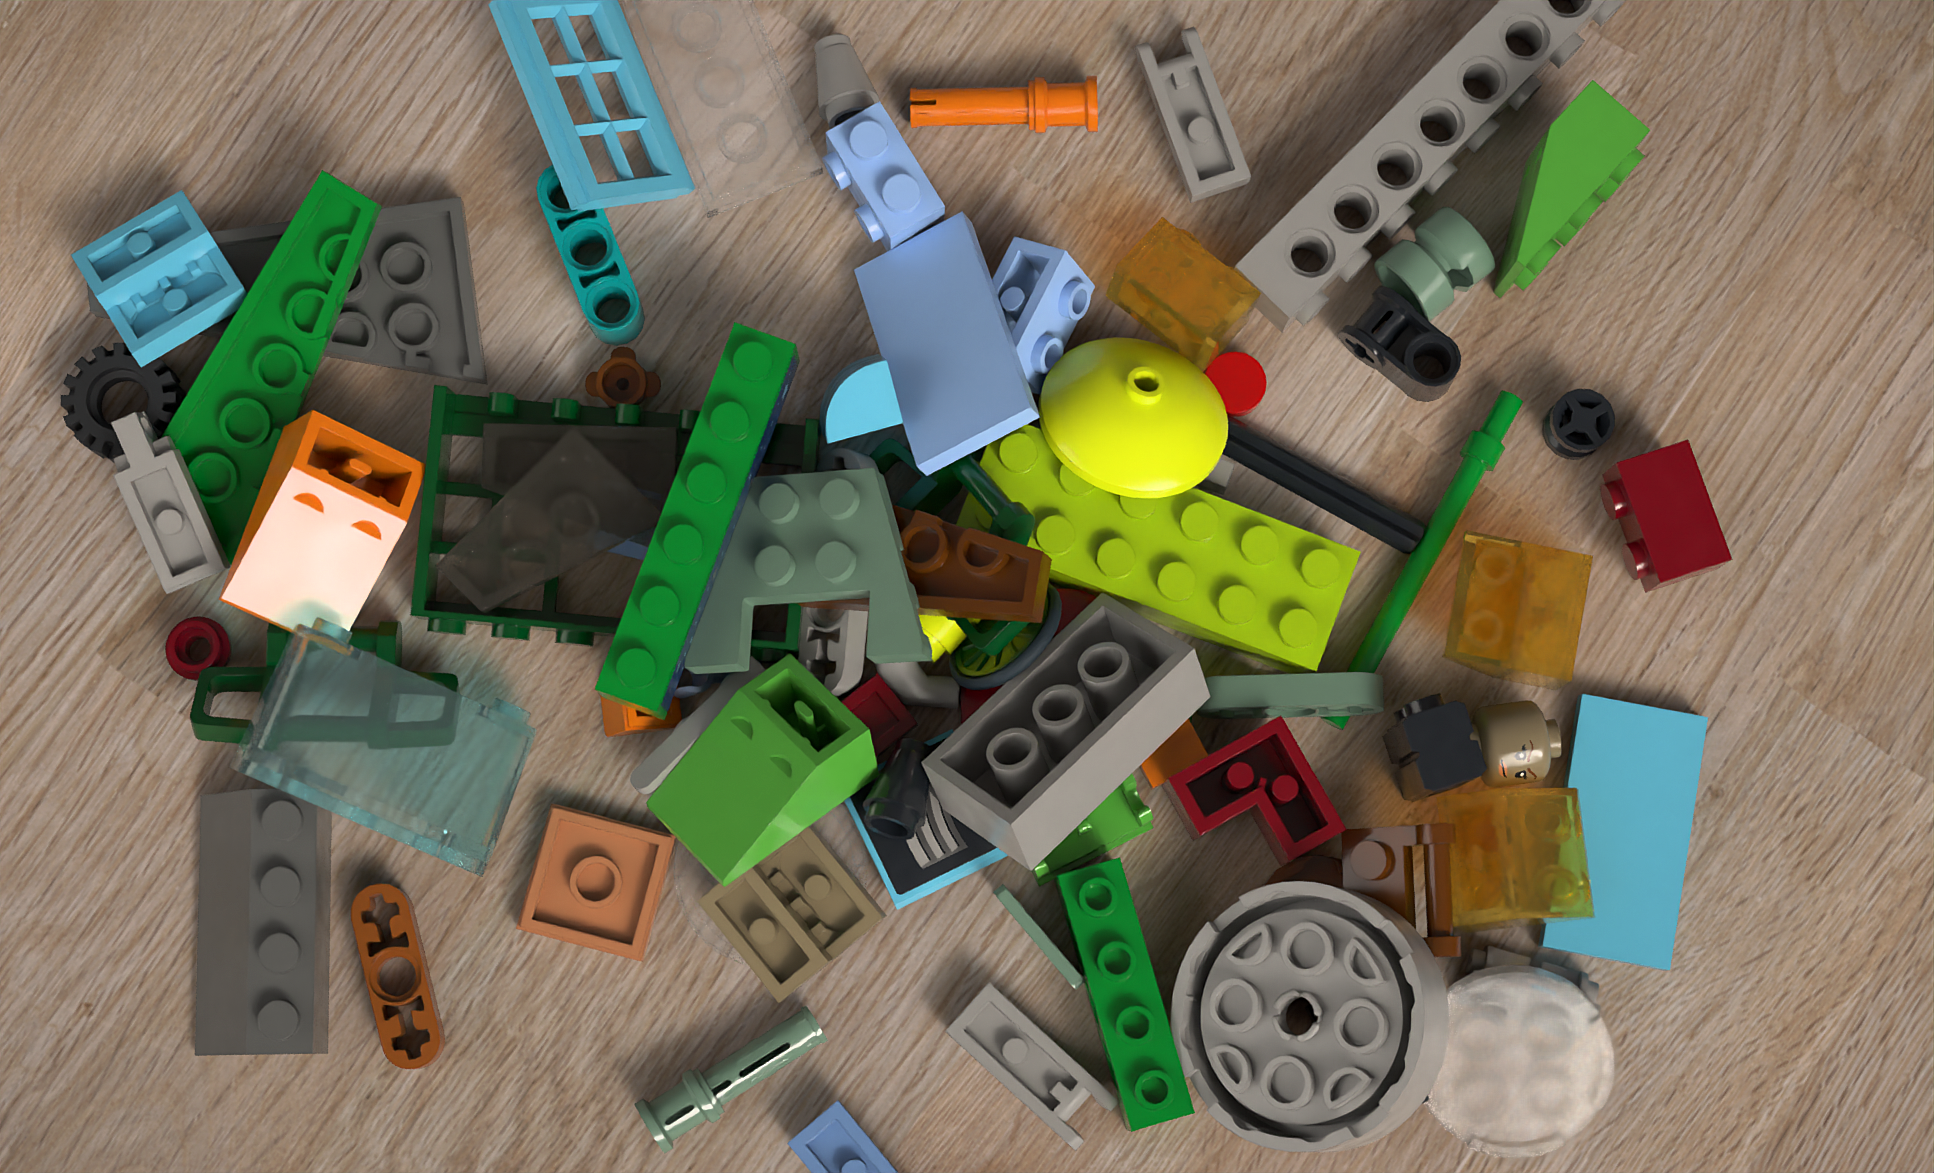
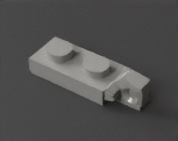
(165, 506)

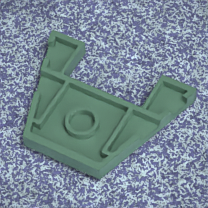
(812, 543)

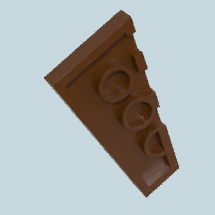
(965, 572)

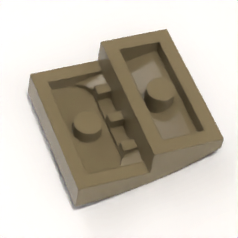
(793, 912)

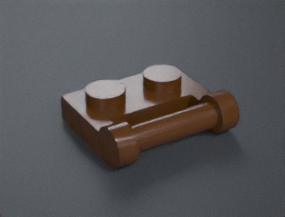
(1381, 867)

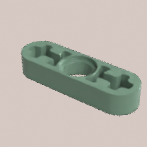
(1293, 695)

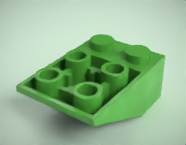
(1566, 180)
(764, 770)

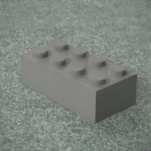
(1067, 730)

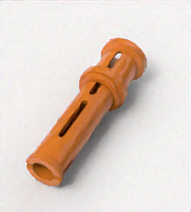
(1038, 105)

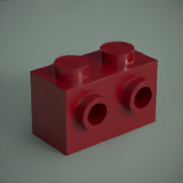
(1664, 516)

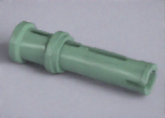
(704, 1093)

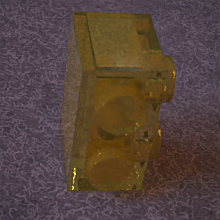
(1182, 293)

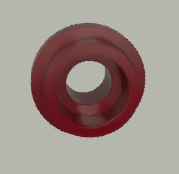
(182, 638)

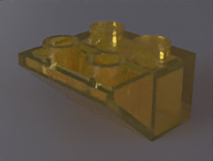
(1517, 610)
(1517, 858)

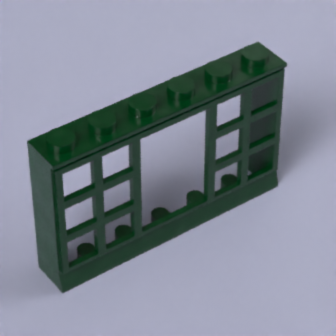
(465, 417)

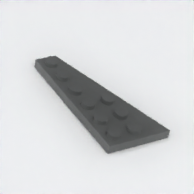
(407, 301)

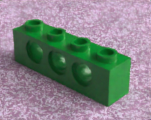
(1123, 995)

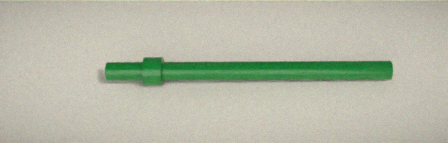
(1479, 455)

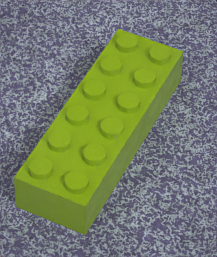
(1177, 557)

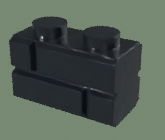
(1433, 748)

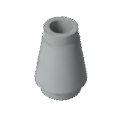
(841, 80)

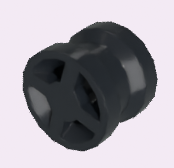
(1588, 413)

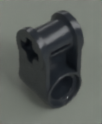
(1399, 343)

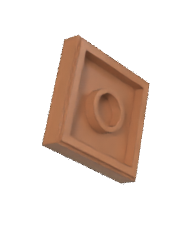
(596, 882)

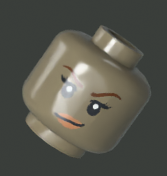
(1515, 743)

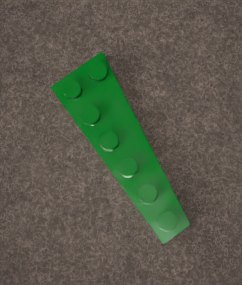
(271, 355)

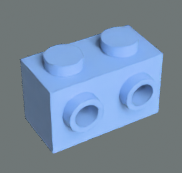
(883, 178)
(1042, 301)

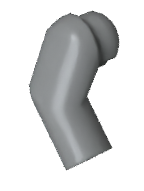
(918, 689)

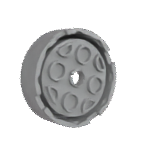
(1375, 1031)

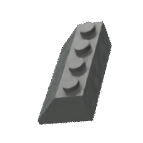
(263, 925)

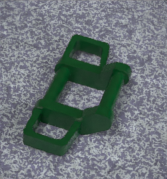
(936, 490)
(384, 640)

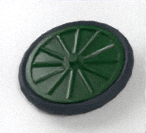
(979, 671)

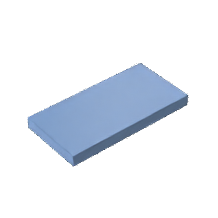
(946, 344)

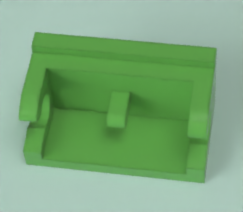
(1111, 824)

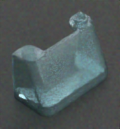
(387, 747)

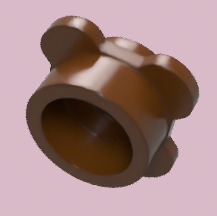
(622, 366)

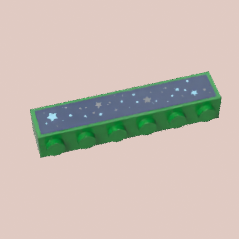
(698, 520)

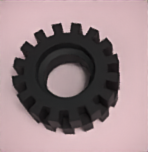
(102, 373)

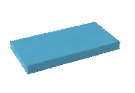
(1637, 808)

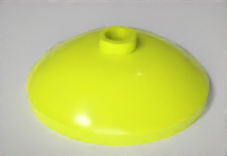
(1133, 417)

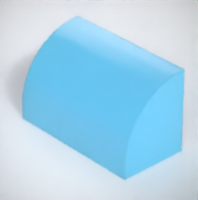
(859, 400)

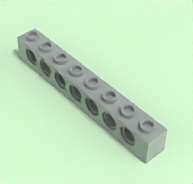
(1398, 140)

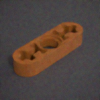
(372, 964)

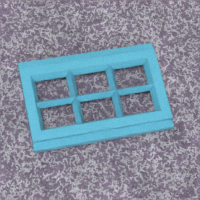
(553, 118)

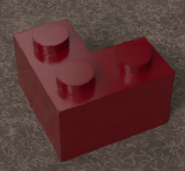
(1260, 775)

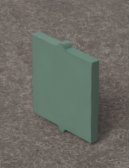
(1039, 937)

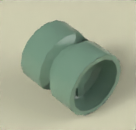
(1442, 259)

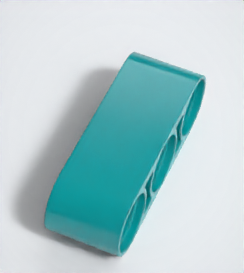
(597, 282)

